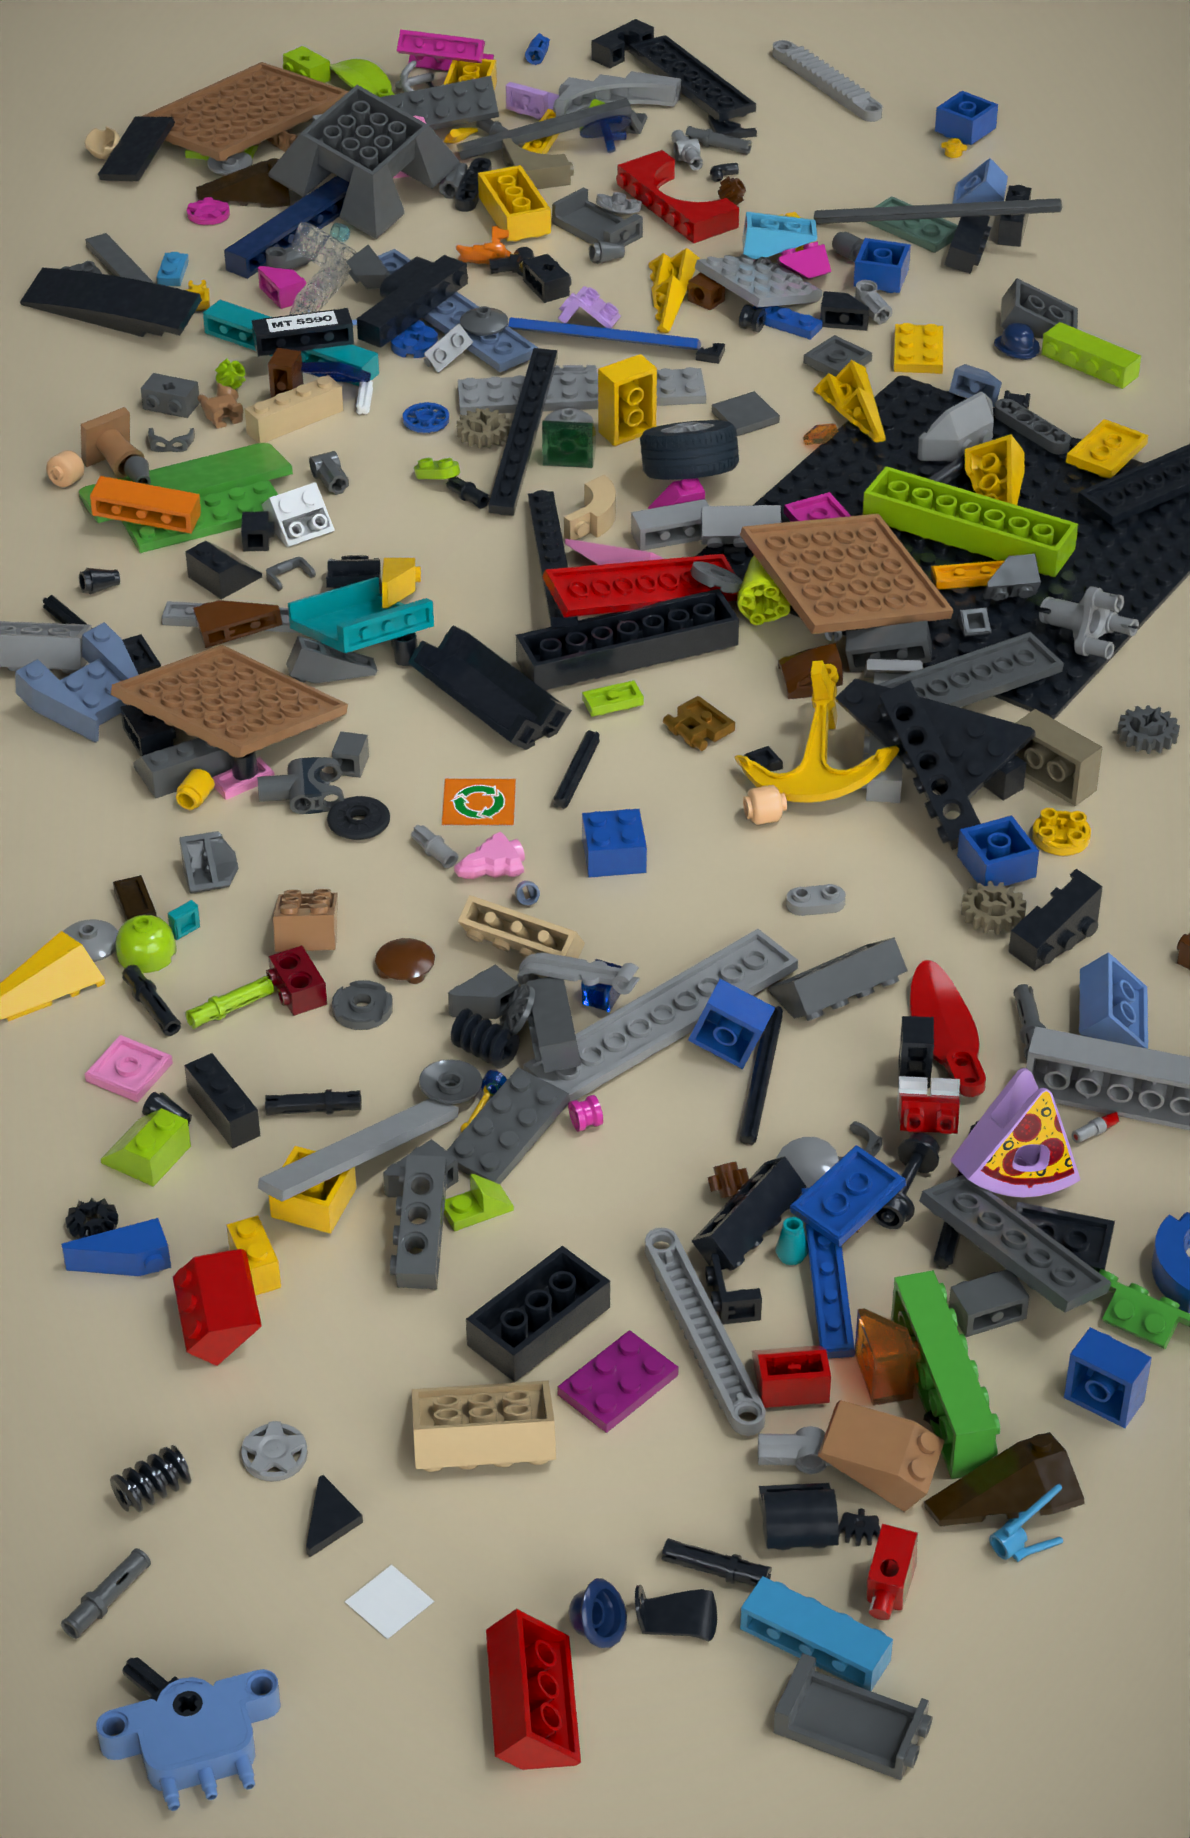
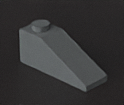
(321, 663)

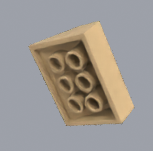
(483, 1425)

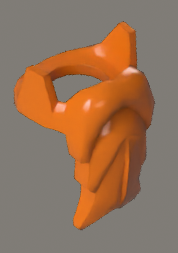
(482, 253)

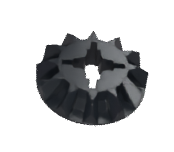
(80, 1228)

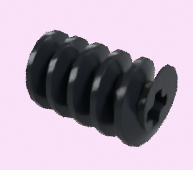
(484, 1039)
(150, 1478)

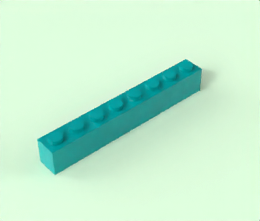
(235, 325)

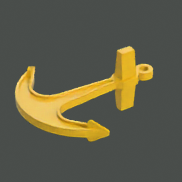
(814, 777)

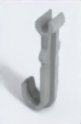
(578, 969)

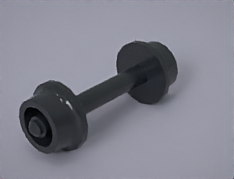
(919, 1155)

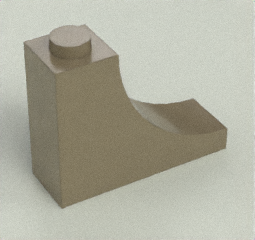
(542, 169)

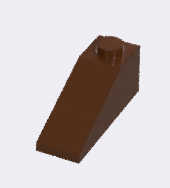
(231, 620)

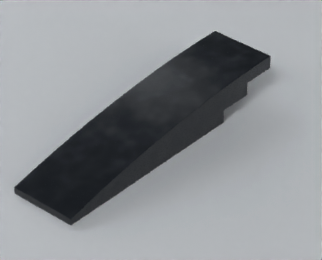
(112, 301)

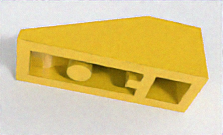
(398, 579)

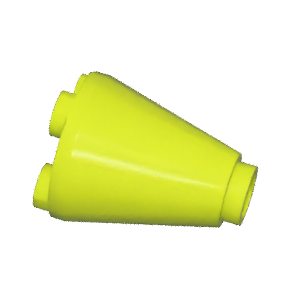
(760, 597)

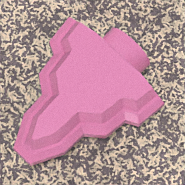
(493, 858)

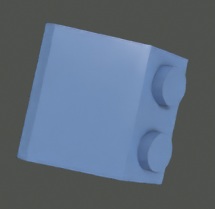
(983, 184)

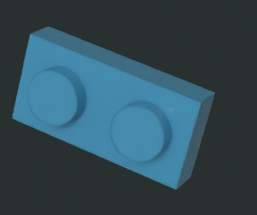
(172, 269)

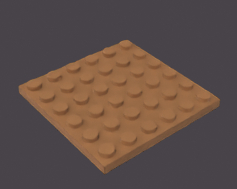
(845, 573)
(229, 700)

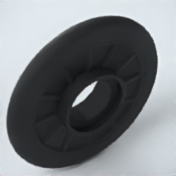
(375, 821)

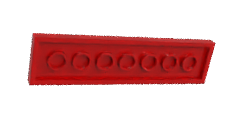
(627, 584)

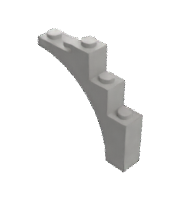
(636, 87)

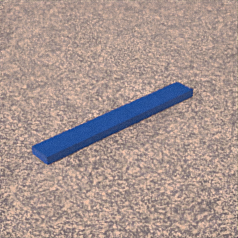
(604, 333)

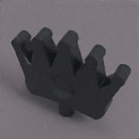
(859, 1526)

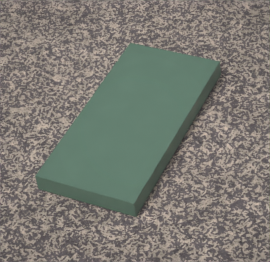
(926, 233)

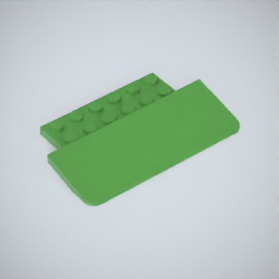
(227, 487)

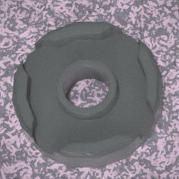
(714, 575)
(362, 1017)

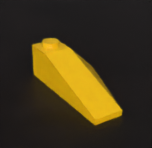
(996, 468)

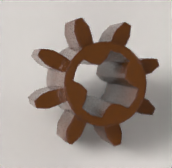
(732, 189)
(728, 1179)

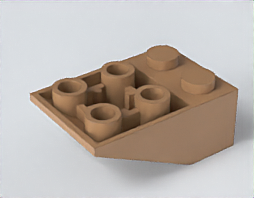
(306, 920)

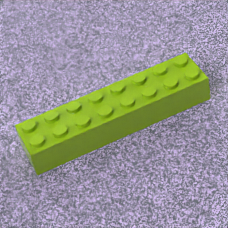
(969, 520)

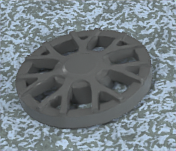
(518, 1009)

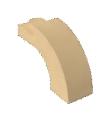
(598, 512)

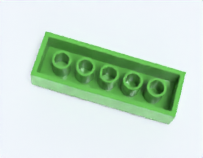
(946, 1374)

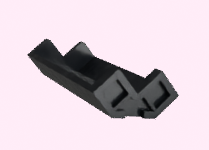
(490, 688)

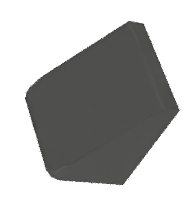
(974, 622)

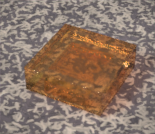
(820, 434)

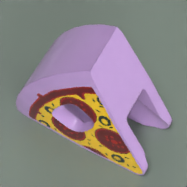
(1019, 1144)

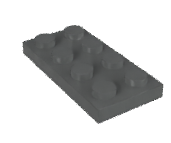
(508, 1126)

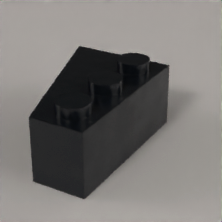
(1059, 924)

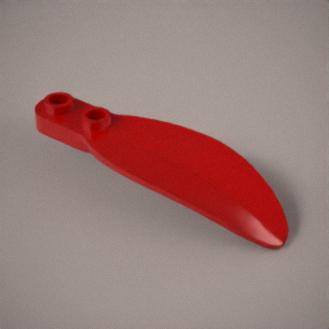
(954, 1028)

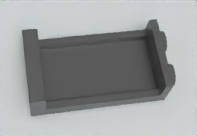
(594, 223)
(850, 1721)

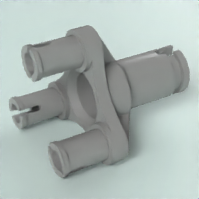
(1090, 620)

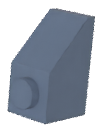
(972, 380)

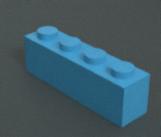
(808, 1627)

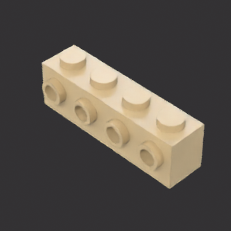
(294, 409)
(517, 930)

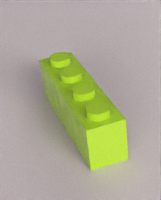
(1091, 355)

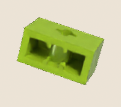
(308, 64)

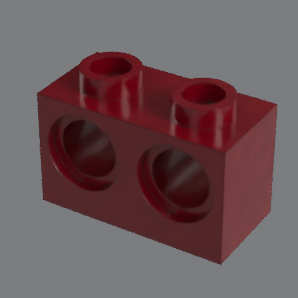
(297, 980)

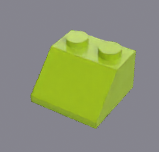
(150, 1147)

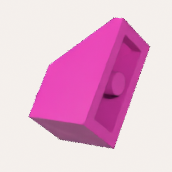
(280, 285)
(680, 492)

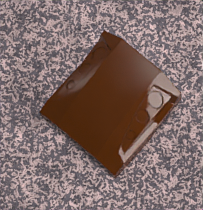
(797, 669)

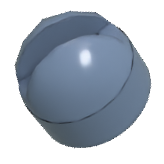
(533, 891)

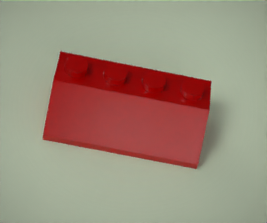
(532, 1693)

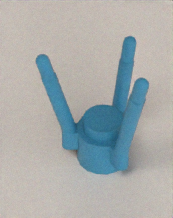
(1011, 1537)

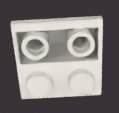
(299, 515)

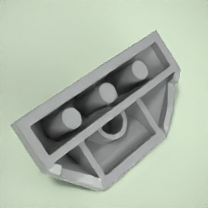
(958, 429)

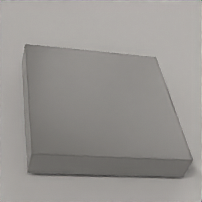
(891, 667)

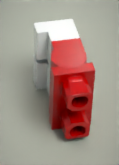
(928, 1113)

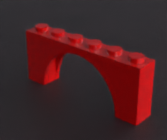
(693, 220)

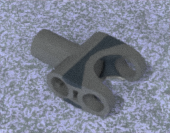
(304, 785)

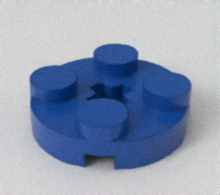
(414, 340)

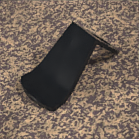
(678, 1614)

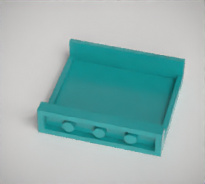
(355, 618)

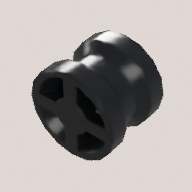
(752, 318)

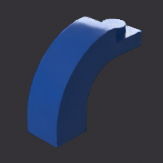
(1171, 1261)

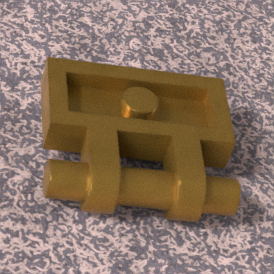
(704, 718)

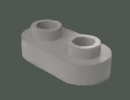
(815, 900)

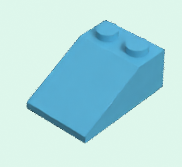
(773, 234)

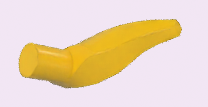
(459, 134)

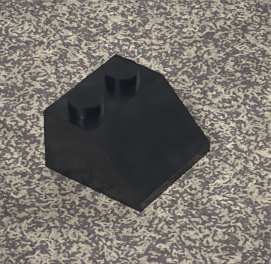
(219, 569)

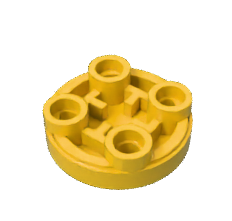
(1061, 832)

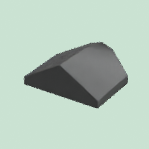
(207, 861)

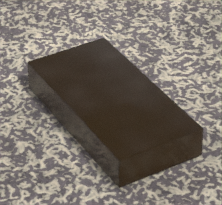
(133, 897)

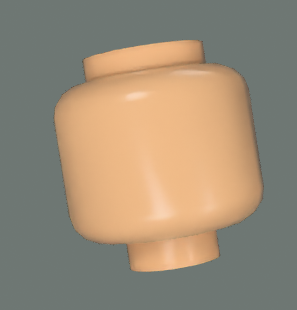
(65, 468)
(764, 804)

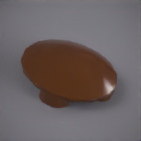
(404, 960)

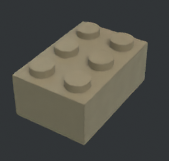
(1060, 758)

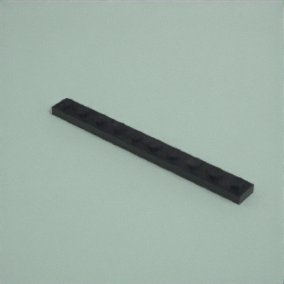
(523, 432)
(549, 547)

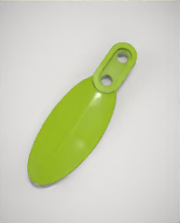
(364, 74)

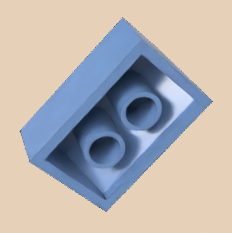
(1113, 1003)

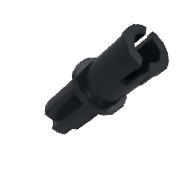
(468, 492)

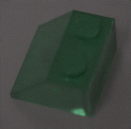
(568, 444)

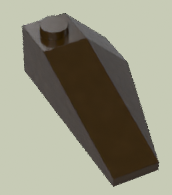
(248, 185)
(1010, 1484)

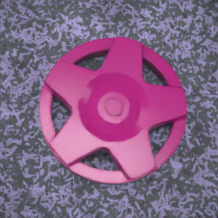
(208, 211)

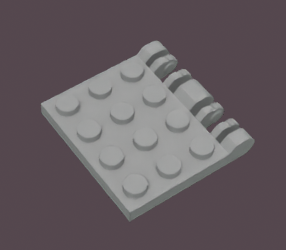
(759, 280)

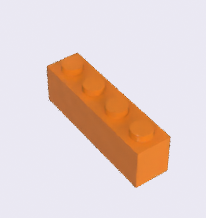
(145, 504)

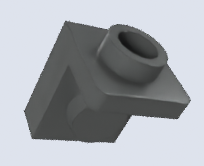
(637, 122)

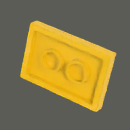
(918, 348)
(1107, 449)

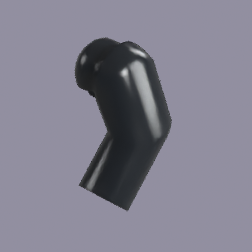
(718, 171)

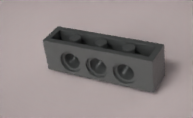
(420, 1269)

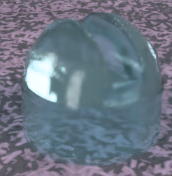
(340, 232)

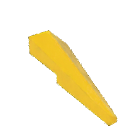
(670, 285)
(853, 398)
(50, 973)

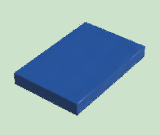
(847, 1195)

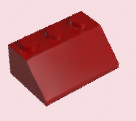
(216, 1304)

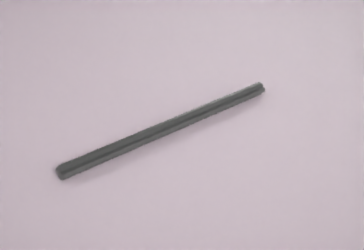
(938, 211)

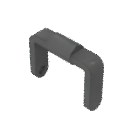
(285, 566)

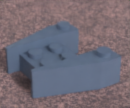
(84, 697)

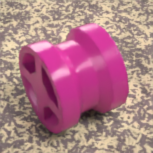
(585, 1113)

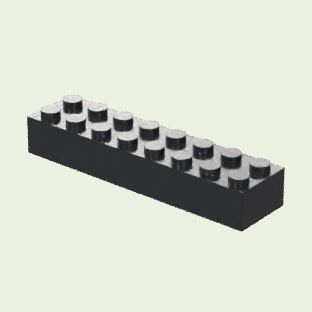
(628, 640)

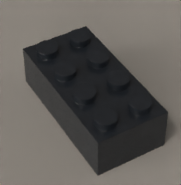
(538, 1313)

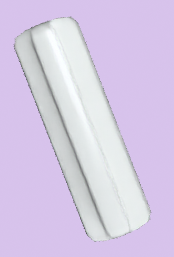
(364, 397)

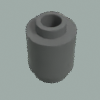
(847, 245)

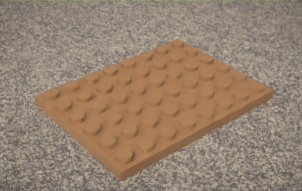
(245, 110)

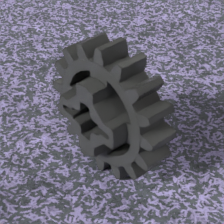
(1148, 729)

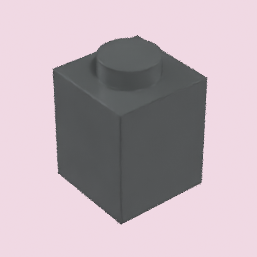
(352, 753)

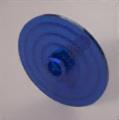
(609, 128)

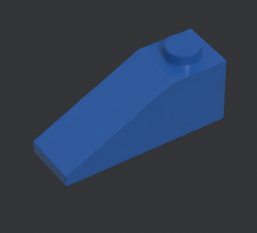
(121, 1251)

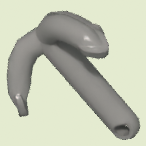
(406, 82)

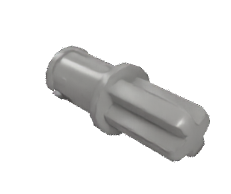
(434, 846)

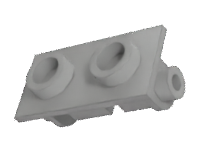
(447, 348)

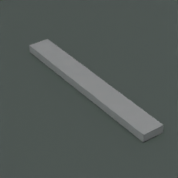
(356, 1149)

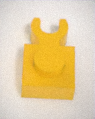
(204, 293)

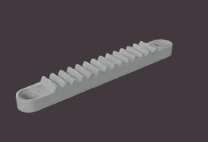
(828, 80)
(704, 1332)

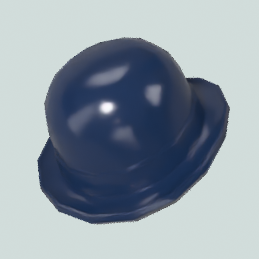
(1018, 342)
(599, 1614)

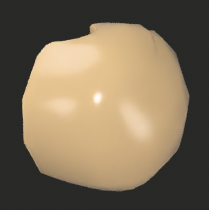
(101, 142)

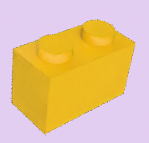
(263, 1262)

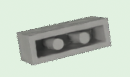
(724, 523)
(667, 525)

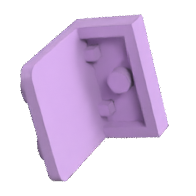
(589, 300)

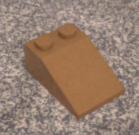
(882, 1452)

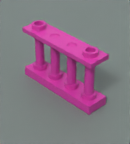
(439, 50)

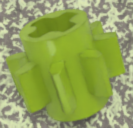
(230, 374)

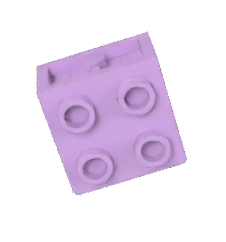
(528, 100)

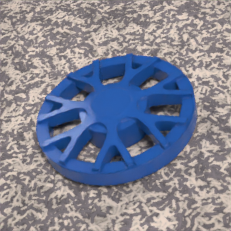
(426, 417)

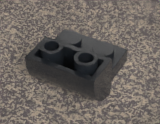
(799, 1516)

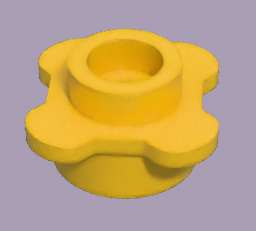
(953, 148)

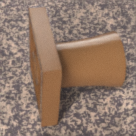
(108, 440)

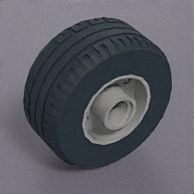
(689, 449)

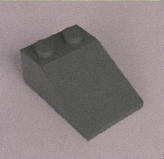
(1035, 309)

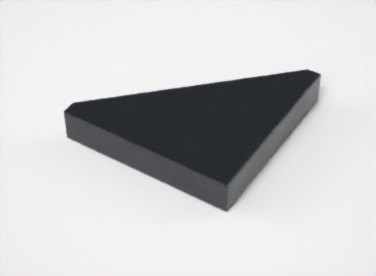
(731, 128)
(330, 1517)

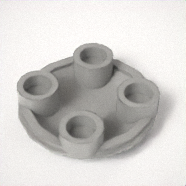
(618, 203)
(810, 1158)

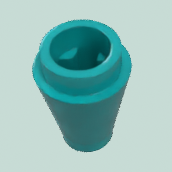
(792, 1243)

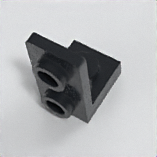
(732, 1305)

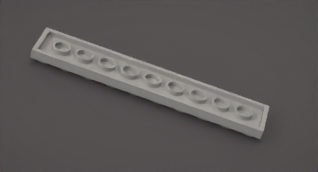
(575, 391)
(666, 1013)

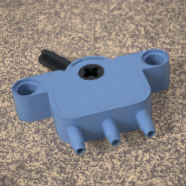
(190, 1728)

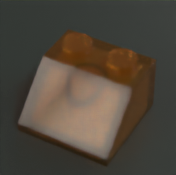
(885, 1358)

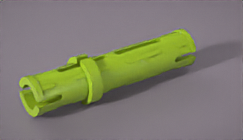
(219, 1006)

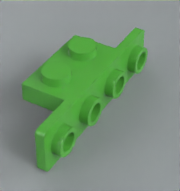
(1141, 1314)

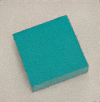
(184, 919)

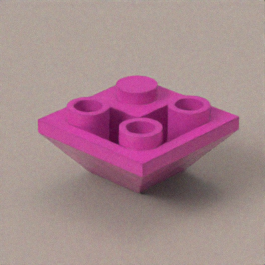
(807, 262)

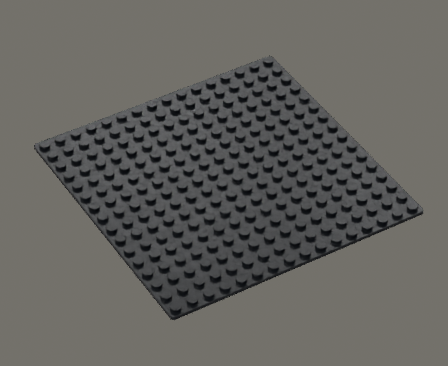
(1133, 558)

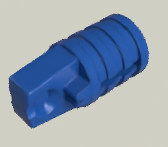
(537, 47)

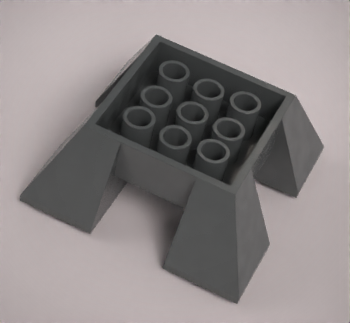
(367, 146)

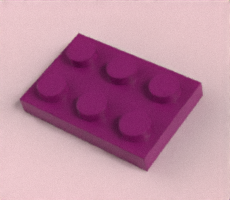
(617, 1381)

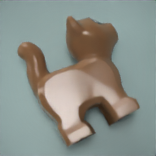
(222, 406)

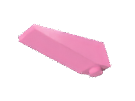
(607, 554)

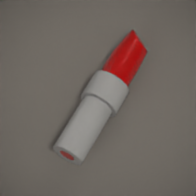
(1095, 1127)

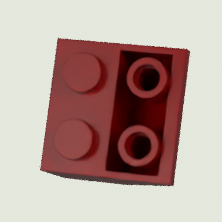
(792, 1376)

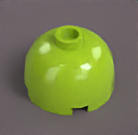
(145, 943)

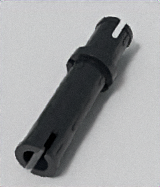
(145, 992)
(313, 1102)
(708, 1561)

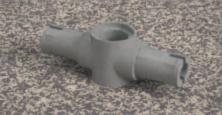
(687, 150)

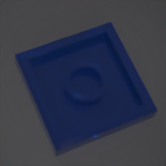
(338, 371)

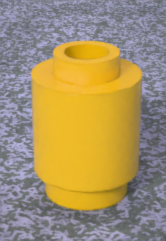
(194, 789)

